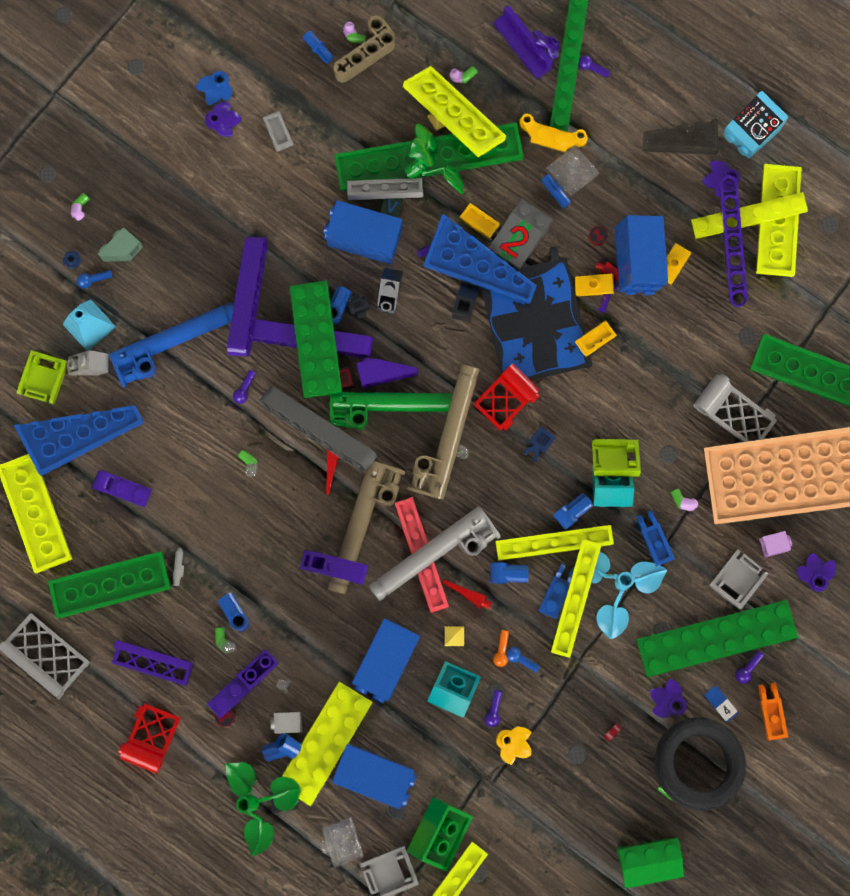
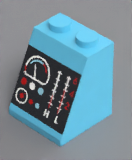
(755, 125)

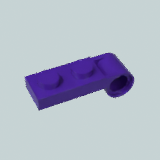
(121, 488)

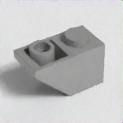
(88, 363)
(286, 722)

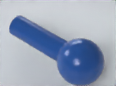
(84, 280)
(514, 655)

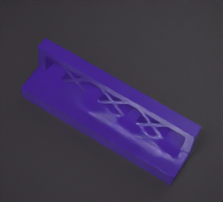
(523, 43)
(149, 654)

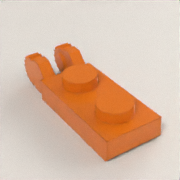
(772, 713)

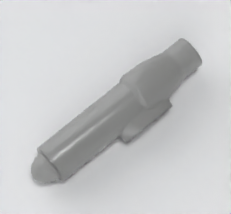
(178, 567)

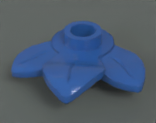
(213, 89)

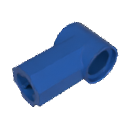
(339, 302)
(570, 513)
(502, 573)
(233, 611)
(281, 747)

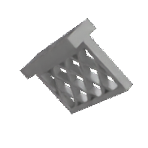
(36, 671)

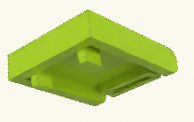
(42, 381)
(611, 457)

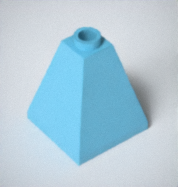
(88, 324)

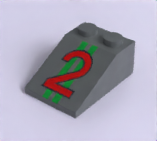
(521, 234)

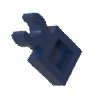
(541, 442)

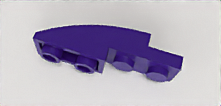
(334, 567)
(242, 684)

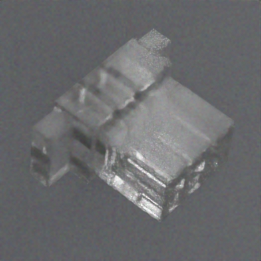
(284, 685)

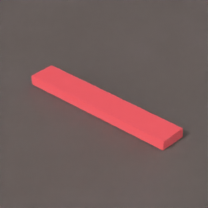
(416, 539)

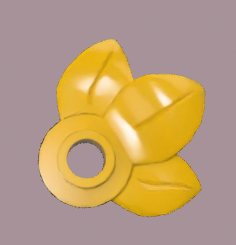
(516, 746)

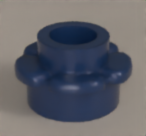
(72, 264)

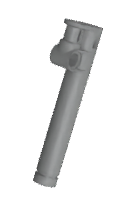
(469, 528)

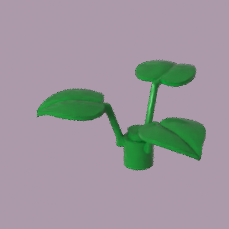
(423, 158)
(285, 795)

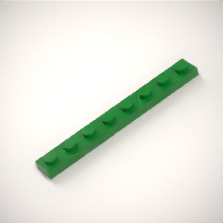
(568, 64)

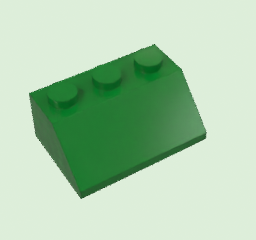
(439, 834)
(650, 862)

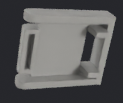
(740, 577)
(386, 875)

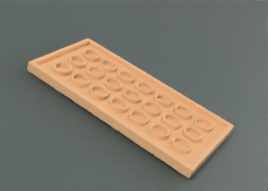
(779, 476)

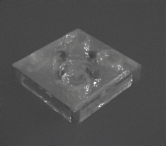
(572, 172)
(341, 842)

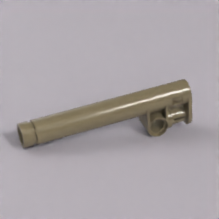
(436, 477)
(375, 483)

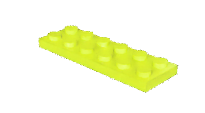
(454, 111)
(778, 237)
(34, 514)
(327, 740)

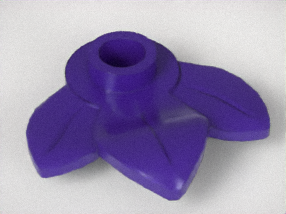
(550, 44)
(225, 119)
(719, 170)
(817, 570)
(666, 697)

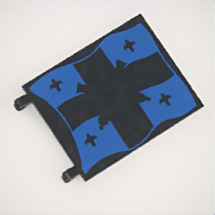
(542, 333)

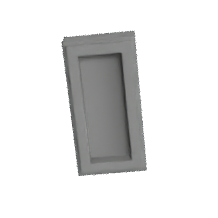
(278, 131)

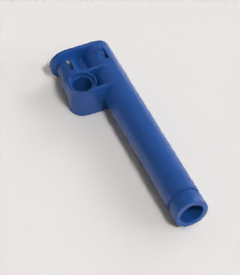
(131, 359)

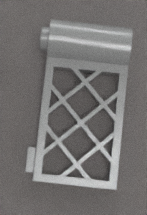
(717, 393)

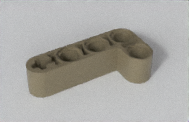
(346, 63)

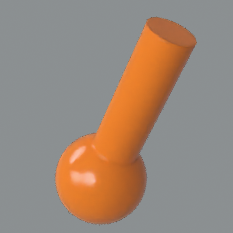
(500, 658)

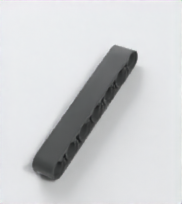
(317, 429)

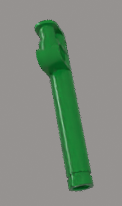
(349, 405)

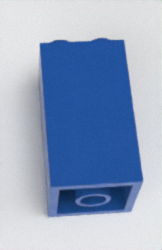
(363, 232)
(641, 254)
(386, 661)
(374, 776)

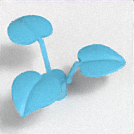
(647, 580)

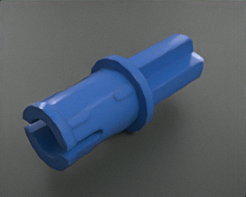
(318, 47)
(556, 191)

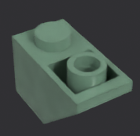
(120, 248)

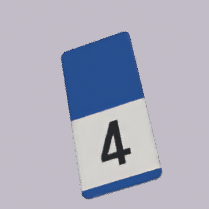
(721, 704)

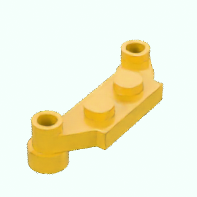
(550, 136)

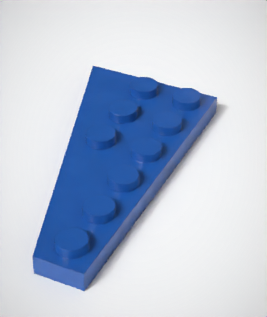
(467, 259)
(67, 438)

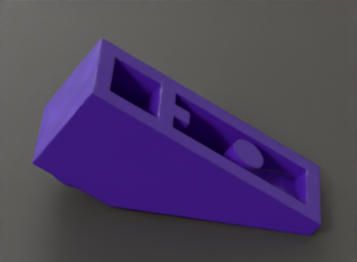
(379, 372)

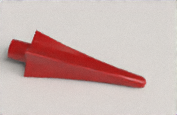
(607, 269)
(332, 461)
(476, 598)

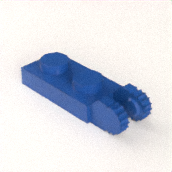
(655, 540)
(556, 594)

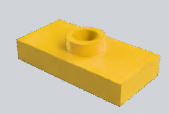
(479, 221)
(676, 261)
(594, 285)
(595, 338)

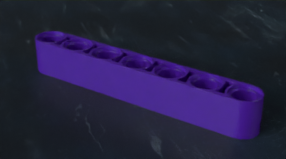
(733, 232)
(247, 296)
(285, 335)

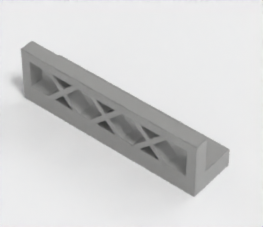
(385, 189)

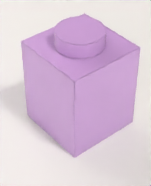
(775, 544)

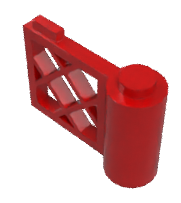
(519, 386)
(144, 754)

